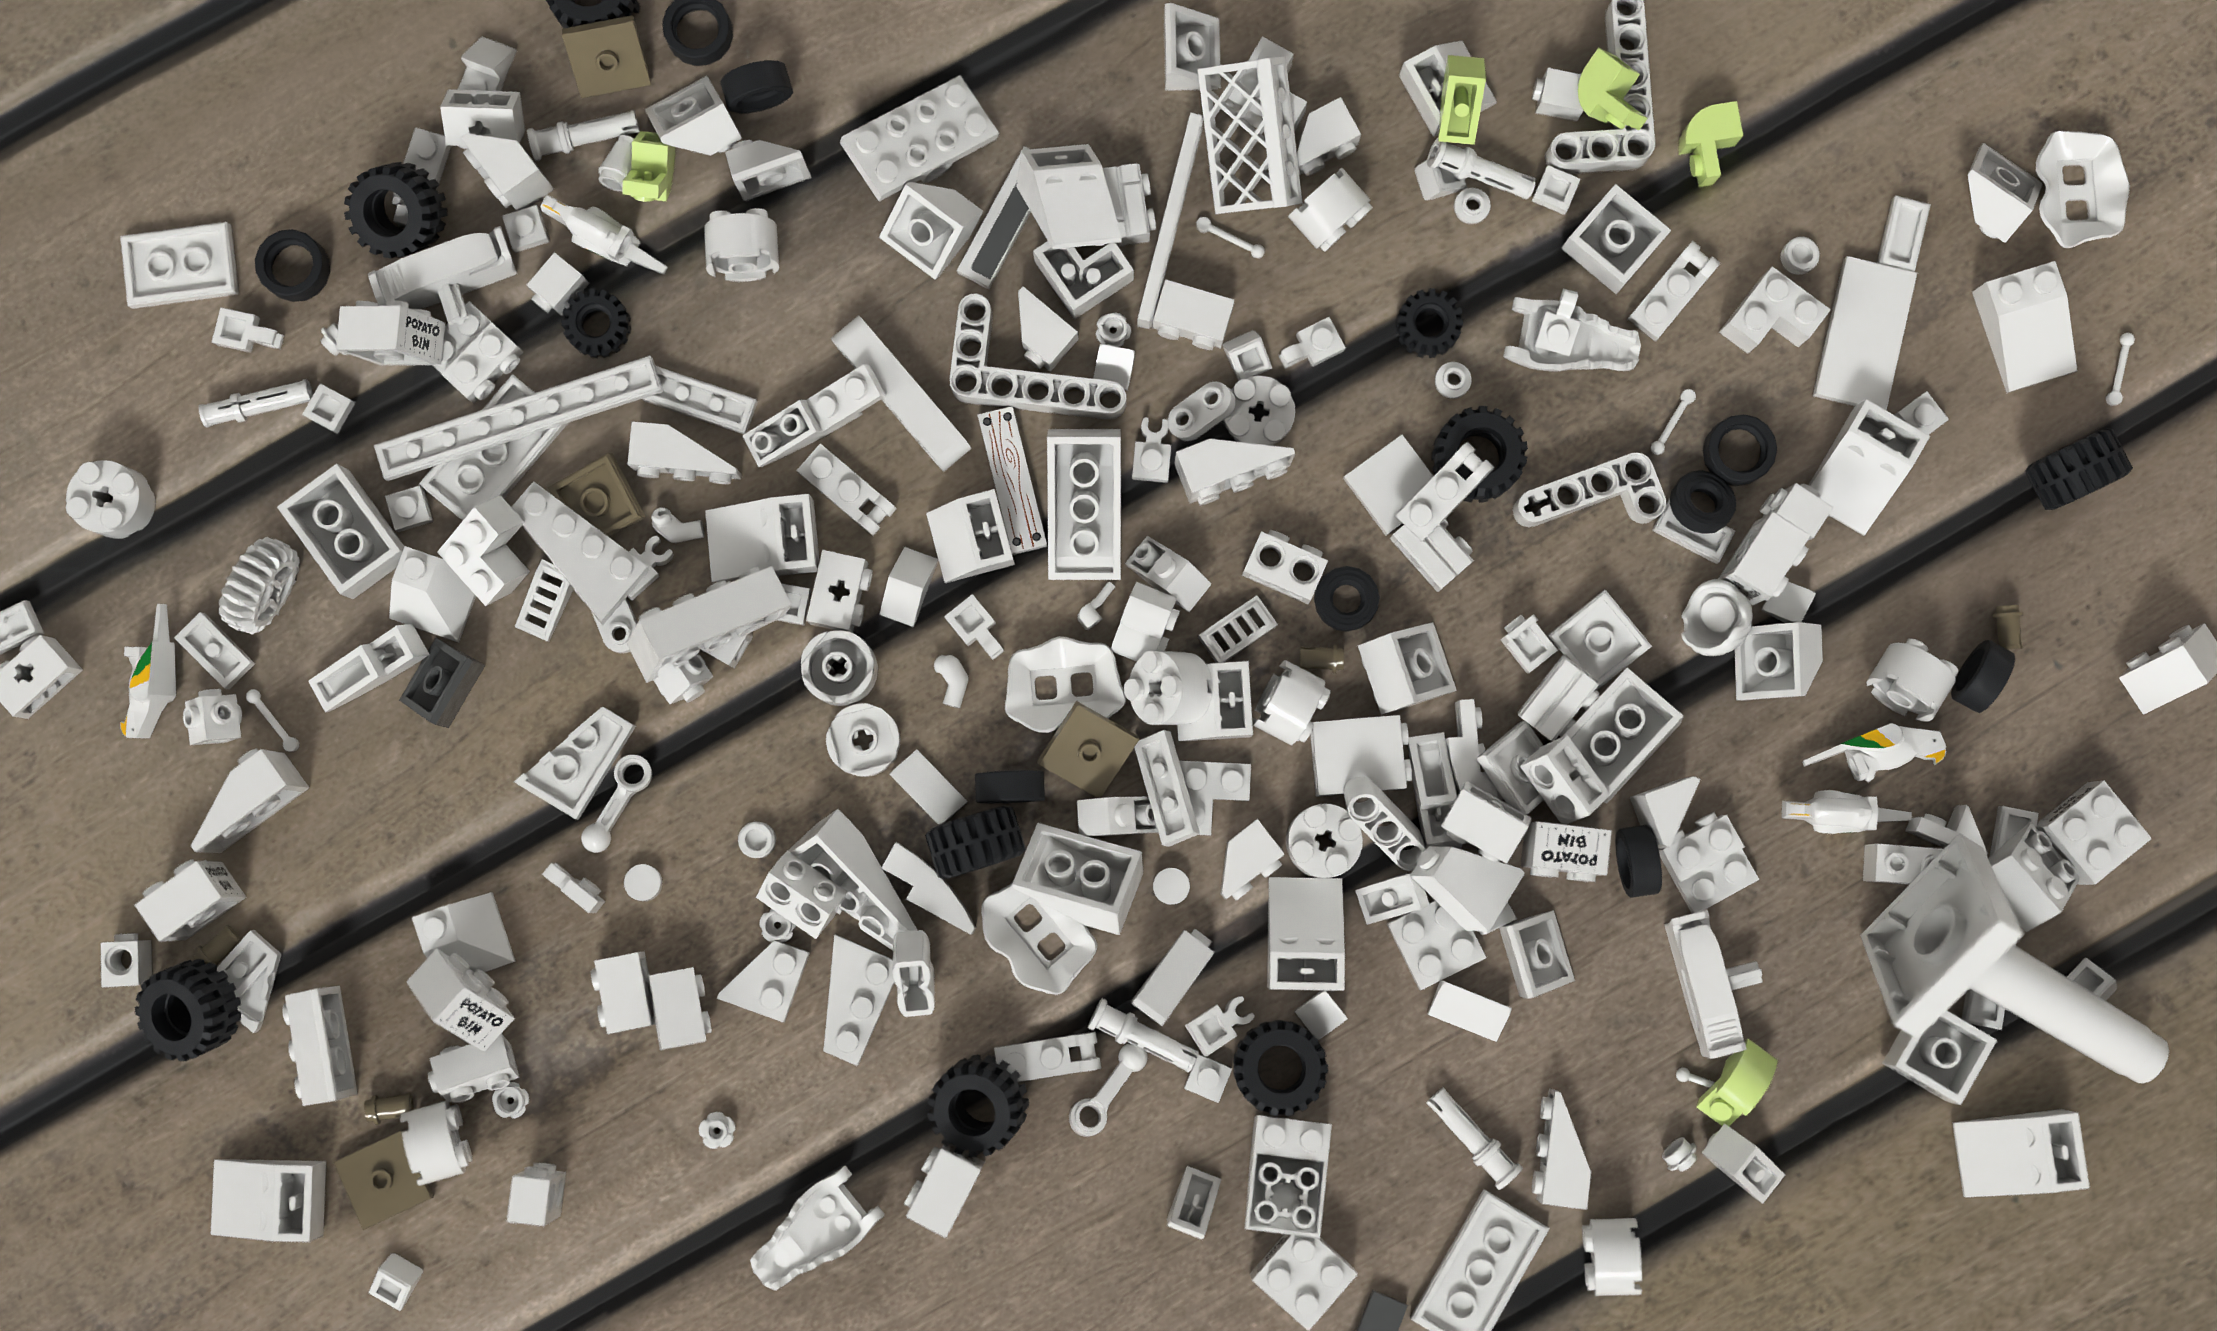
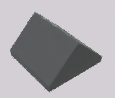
(441, 683)

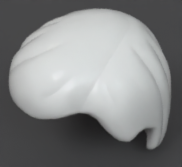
(1716, 618)

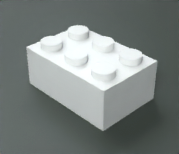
(343, 531)

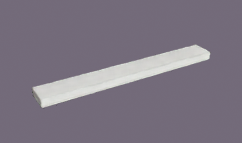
(518, 418)

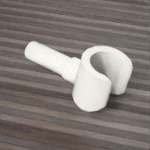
(1088, 615)

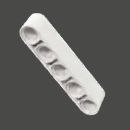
(903, 394)

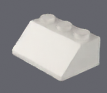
(1623, 730)
(320, 1045)

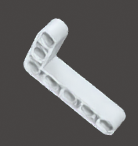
(1639, 96)
(1022, 381)

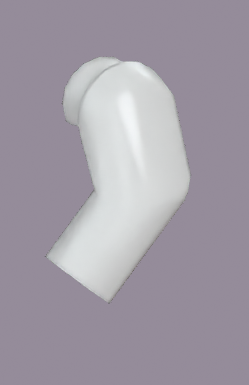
(673, 529)
(955, 677)

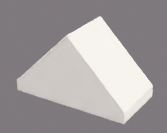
(907, 586)
(1194, 1202)

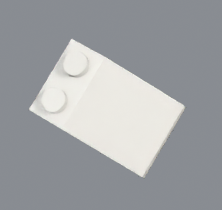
(2028, 326)
(249, 797)
(1080, 877)

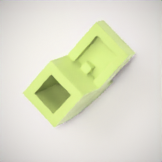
(1604, 86)
(1710, 130)
(650, 169)
(1740, 1085)

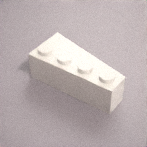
(707, 620)

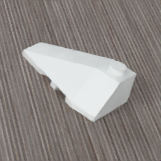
(845, 858)

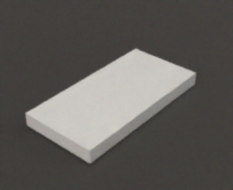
(1864, 333)
(490, 472)
(1480, 1268)

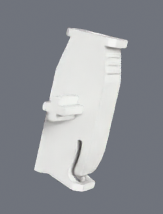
(445, 273)
(1709, 984)

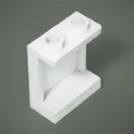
(1360, 749)

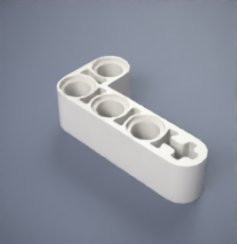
(1585, 495)

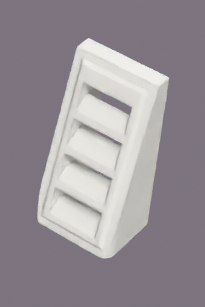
(538, 583)
(1213, 647)

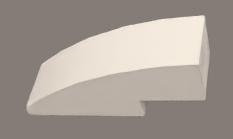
(368, 666)
(1432, 787)
(928, 890)

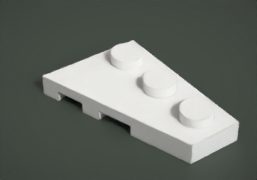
(579, 764)
(856, 998)

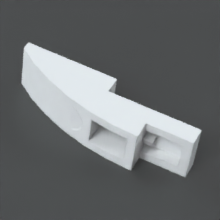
(815, 417)
(1465, 749)

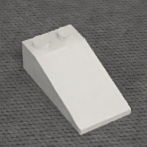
(1084, 504)

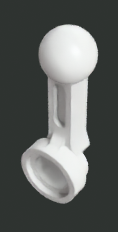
(597, 835)
(1130, 1060)

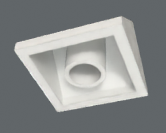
(1189, 44)
(1665, 808)
(1537, 954)

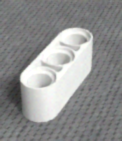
(1379, 809)

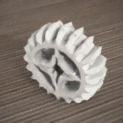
(259, 585)

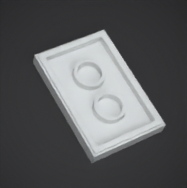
(179, 265)

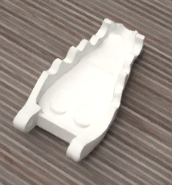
(1595, 346)
(817, 1230)

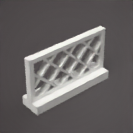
(1277, 128)

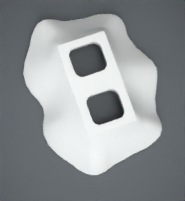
(2104, 187)
(1061, 659)
(1021, 947)

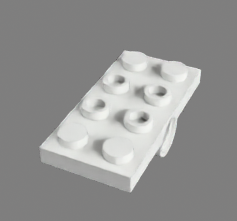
(919, 138)

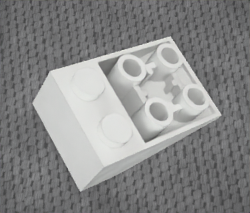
(1068, 196)
(1223, 464)
(1867, 464)
(763, 535)
(1305, 934)
(2021, 1154)
(1287, 1176)
(268, 1199)

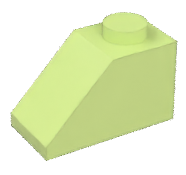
(1461, 99)

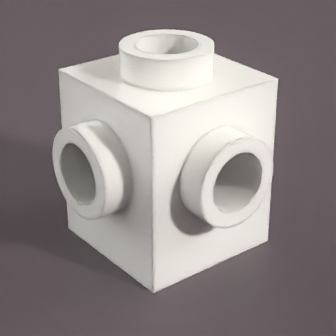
(212, 718)

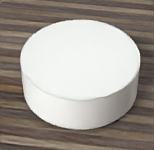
(1800, 255)
(757, 839)
(643, 882)
(1171, 886)

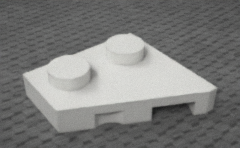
(253, 971)
(768, 981)

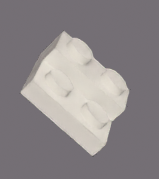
(476, 355)
(1708, 862)

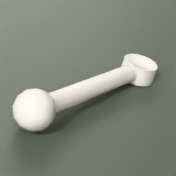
(1204, 225)
(1686, 397)
(2115, 397)
(289, 743)
(1684, 1075)

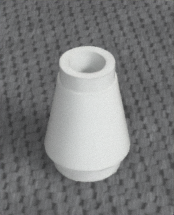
(617, 164)

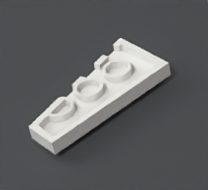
(584, 555)

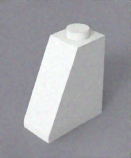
(1467, 885)
(1173, 976)

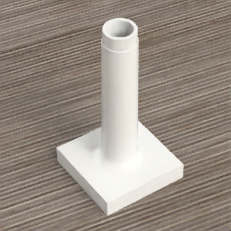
(1959, 934)

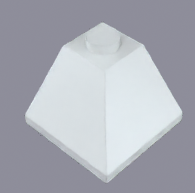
(694, 120)
(764, 167)
(2000, 193)
(930, 225)
(429, 595)
(1778, 661)
(469, 930)

